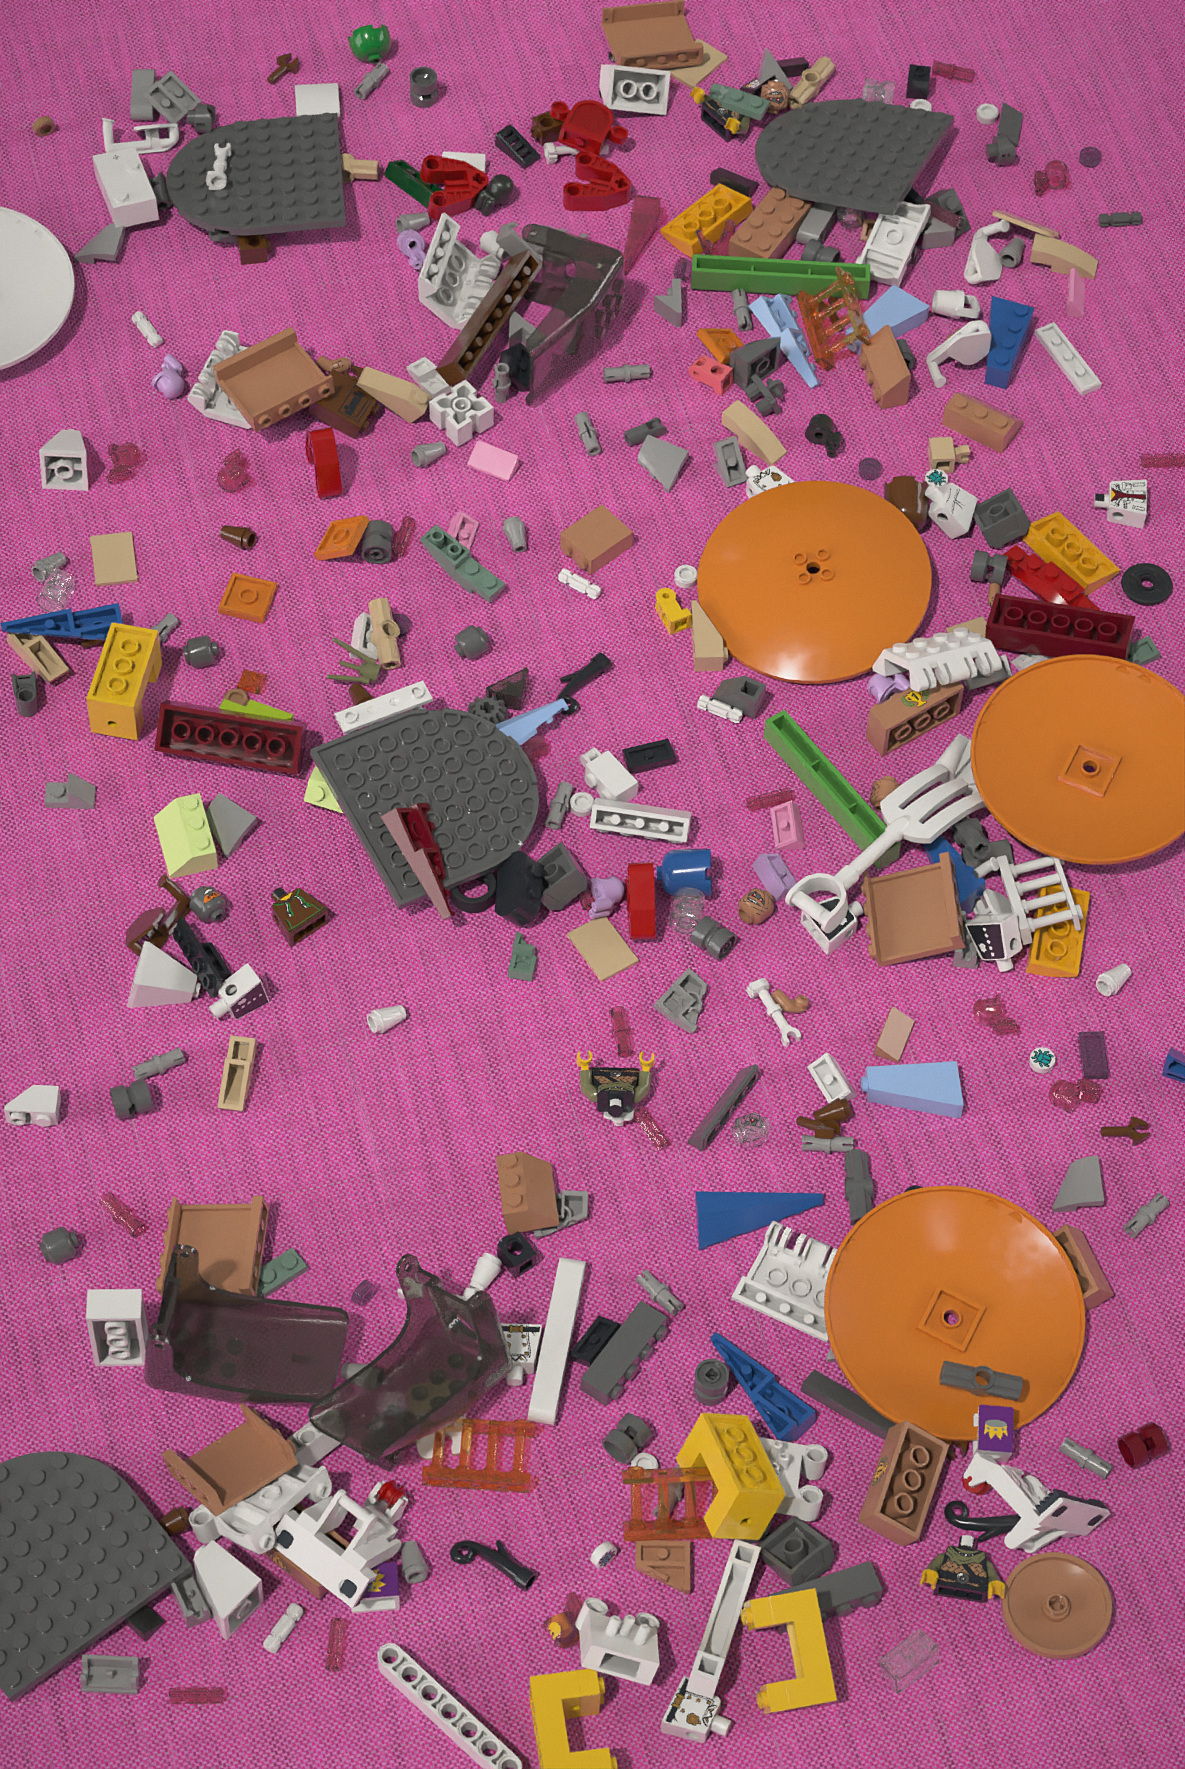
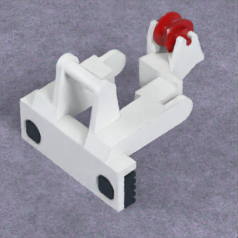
(1042, 1513)
(340, 1570)

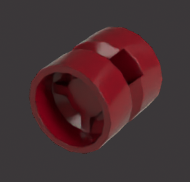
(1141, 1445)

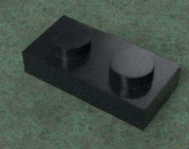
(648, 756)
(594, 1341)

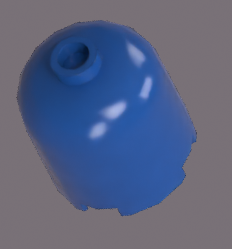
(686, 869)

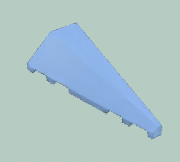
(780, 322)
(524, 725)

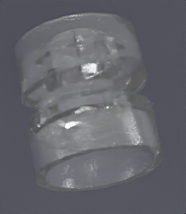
(878, 91)
(56, 591)
(687, 909)

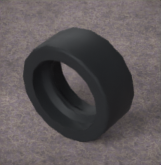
(478, 904)

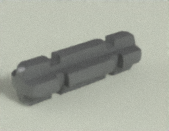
(1120, 219)

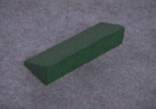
(409, 180)

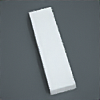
(1068, 359)

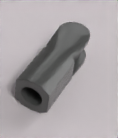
(160, 191)
(639, 433)

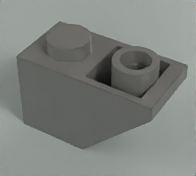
(949, 200)
(742, 694)

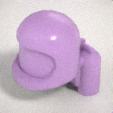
(412, 245)
(169, 380)
(884, 687)
(606, 894)

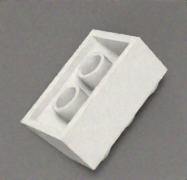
(634, 89)

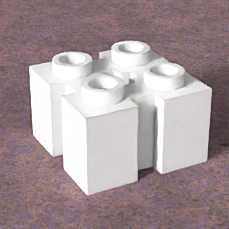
(461, 413)

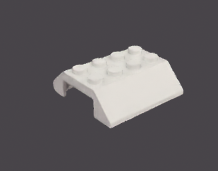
(453, 277)
(209, 396)
(946, 653)
(789, 1282)

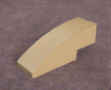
(1062, 256)
(753, 433)
(38, 655)
(237, 1073)

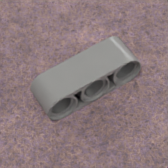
(141, 81)
(817, 223)

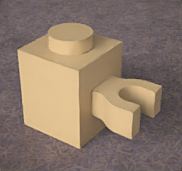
(943, 454)

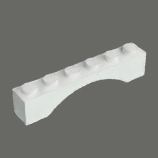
(723, 1619)

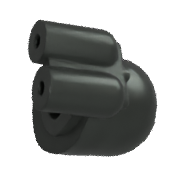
(498, 192)
(821, 432)

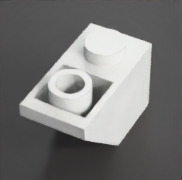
(35, 1106)

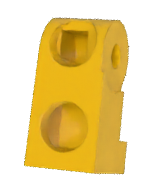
(671, 613)

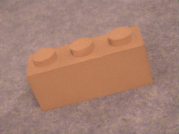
(885, 369)
(980, 421)
(526, 1192)
(1090, 1276)

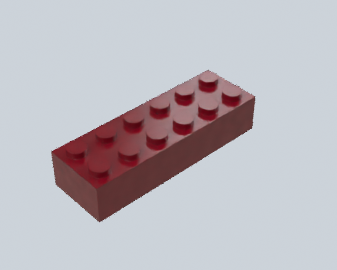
(1057, 628)
(231, 736)

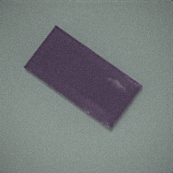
(1093, 1055)

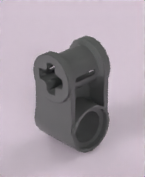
(25, 693)

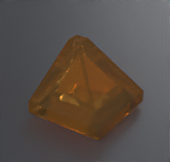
(251, 681)

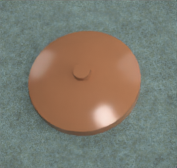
(1056, 1605)

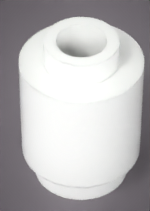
(488, 244)

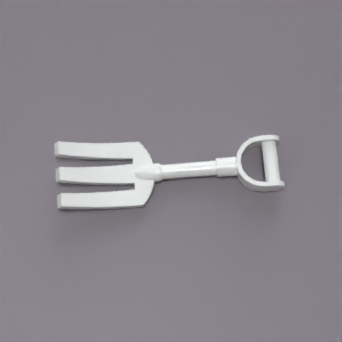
(900, 825)

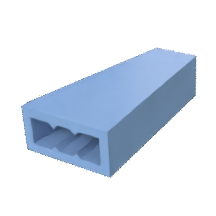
(895, 309)
(916, 1087)

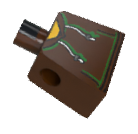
(297, 914)

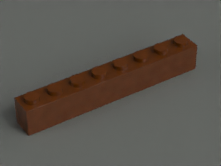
(489, 317)

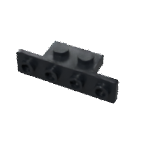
(202, 957)

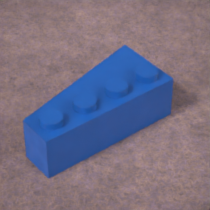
(1009, 329)

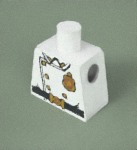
(764, 480)
(524, 1347)
(693, 1715)

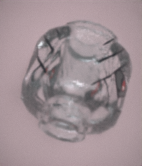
(850, 218)
(751, 1130)

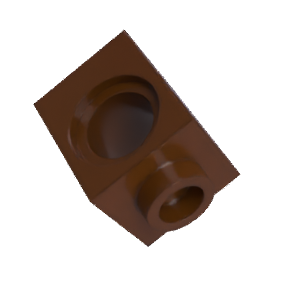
(545, 128)
(253, 249)

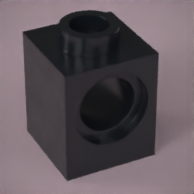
(918, 82)
(519, 1263)

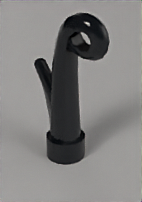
(581, 677)
(990, 1525)
(501, 1560)

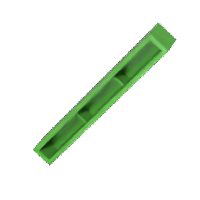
(773, 275)
(827, 784)

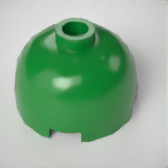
(370, 43)

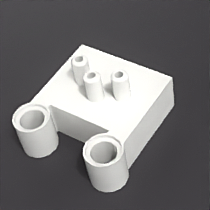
(788, 1462)
(618, 1646)

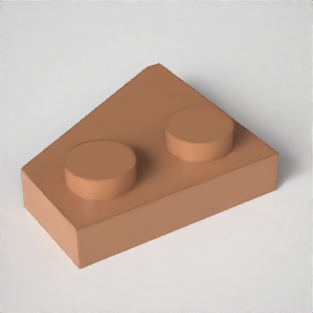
(665, 1562)

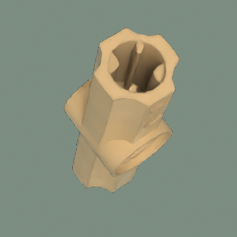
(811, 82)
(358, 169)
(384, 633)

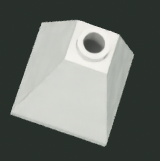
(64, 462)
(161, 980)

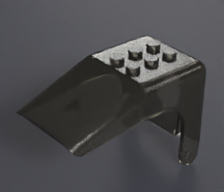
(581, 305)
(240, 1344)
(424, 1376)

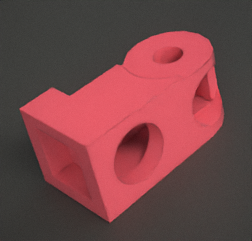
(712, 374)

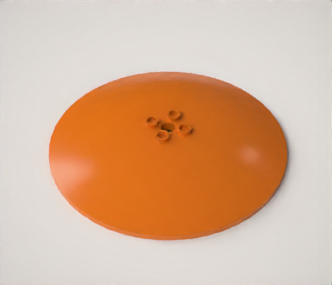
(823, 623)
(1076, 715)
(964, 1257)

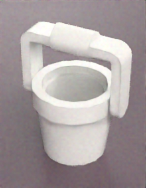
(952, 304)

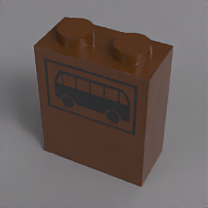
(346, 407)

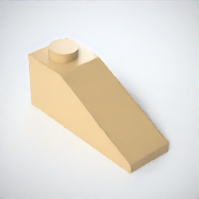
(395, 393)
(706, 642)

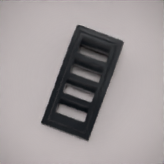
(510, 135)

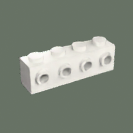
(641, 820)

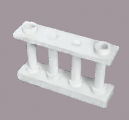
(383, 707)
(1022, 907)

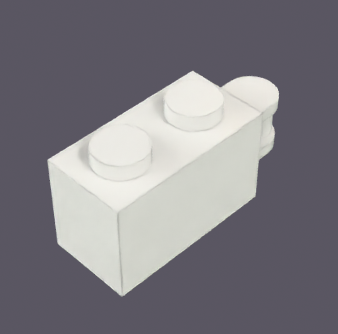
(608, 776)

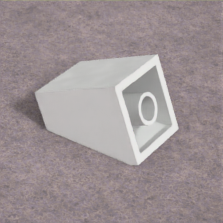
(227, 1586)

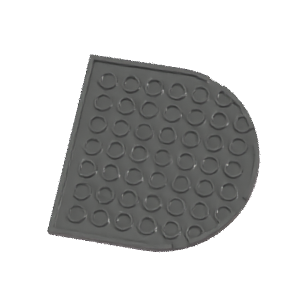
(850, 152)
(278, 177)
(457, 762)
(71, 1561)

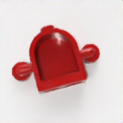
(587, 126)

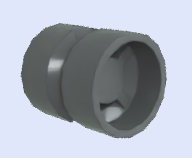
(423, 87)
(816, 251)
(377, 542)
(980, 567)
(710, 936)
(131, 1099)
(711, 1382)
(626, 1438)

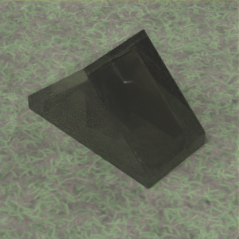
(511, 689)

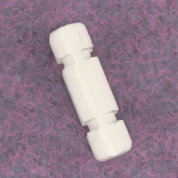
(146, 329)
(579, 583)
(720, 709)
(283, 1628)

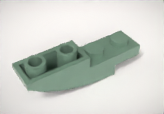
(460, 566)

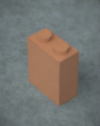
(596, 539)

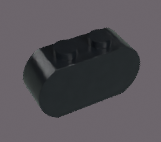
(519, 889)

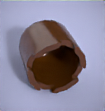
(909, 498)

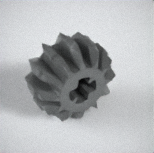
(489, 709)

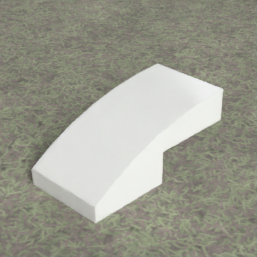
(428, 378)

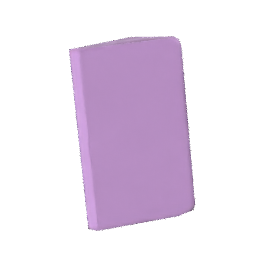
(774, 875)

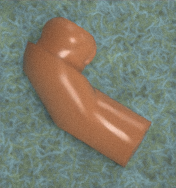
(790, 1005)

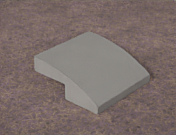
(171, 98)

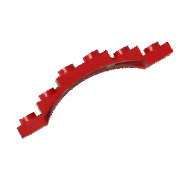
(1046, 579)

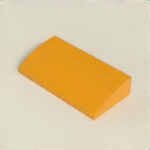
(707, 215)
(1062, 543)
(1057, 946)

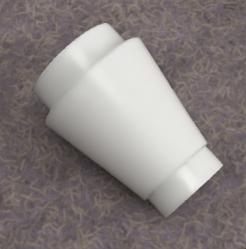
(1112, 980)
(385, 1018)
(485, 1271)

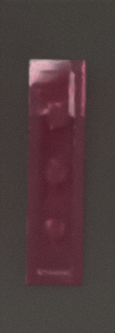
(642, 226)

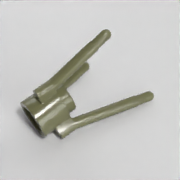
(368, 671)

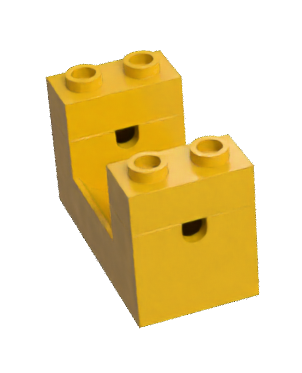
(117, 689)
(741, 1472)
(808, 1648)
(564, 1697)

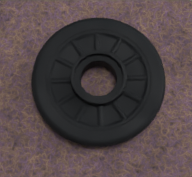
(1143, 595)

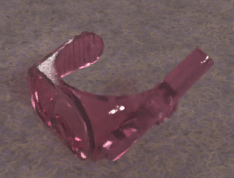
(721, 247)

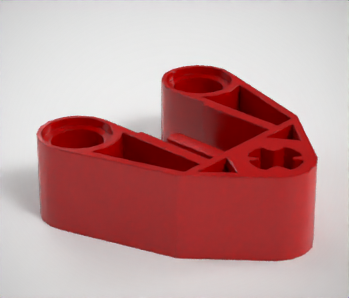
(461, 184)
(606, 187)
(322, 451)
(640, 900)

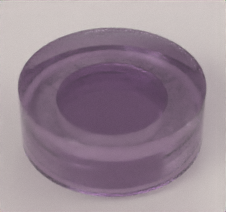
(1090, 157)
(682, 269)
(869, 469)
(403, 623)
(363, 1293)

